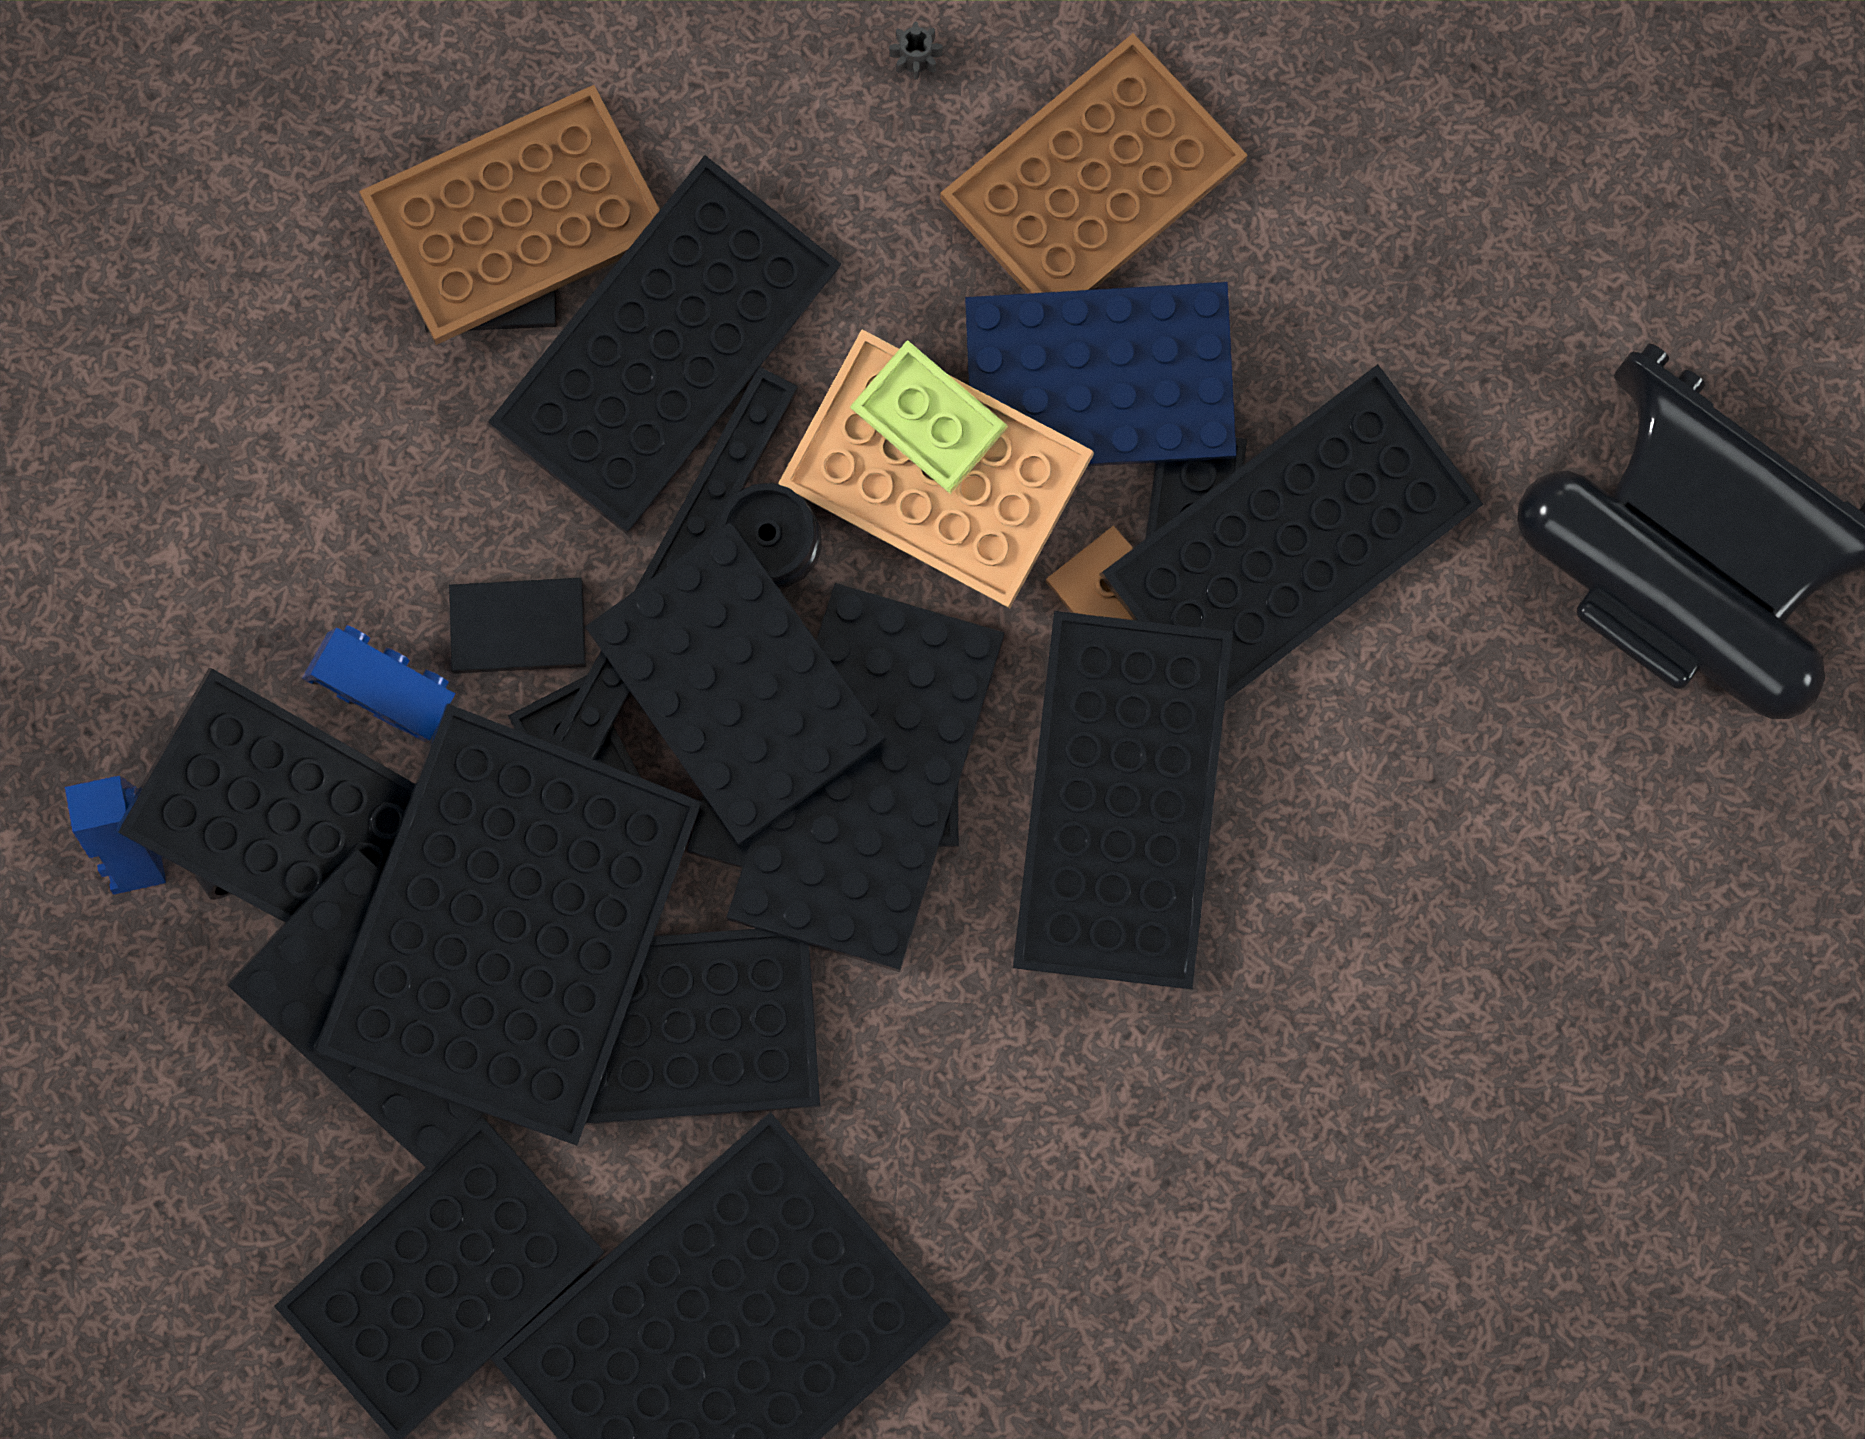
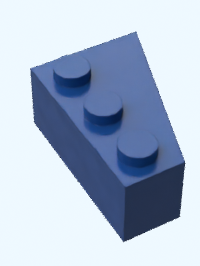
(379, 682)
(94, 816)

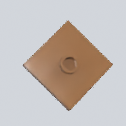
(1079, 579)

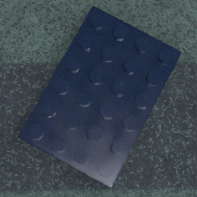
(1113, 368)

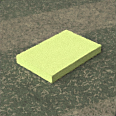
(929, 417)

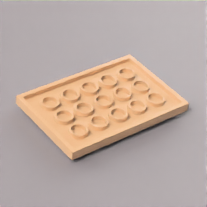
(977, 534)

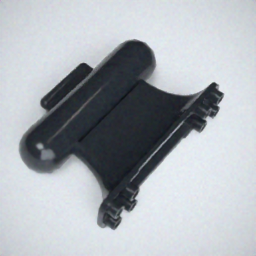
(1699, 546)

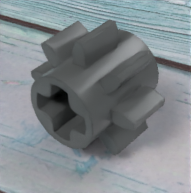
(915, 61)

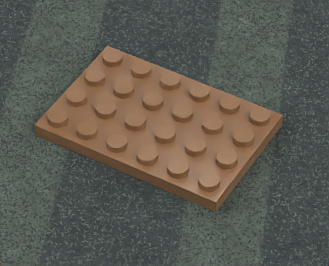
(1094, 174)
(512, 213)

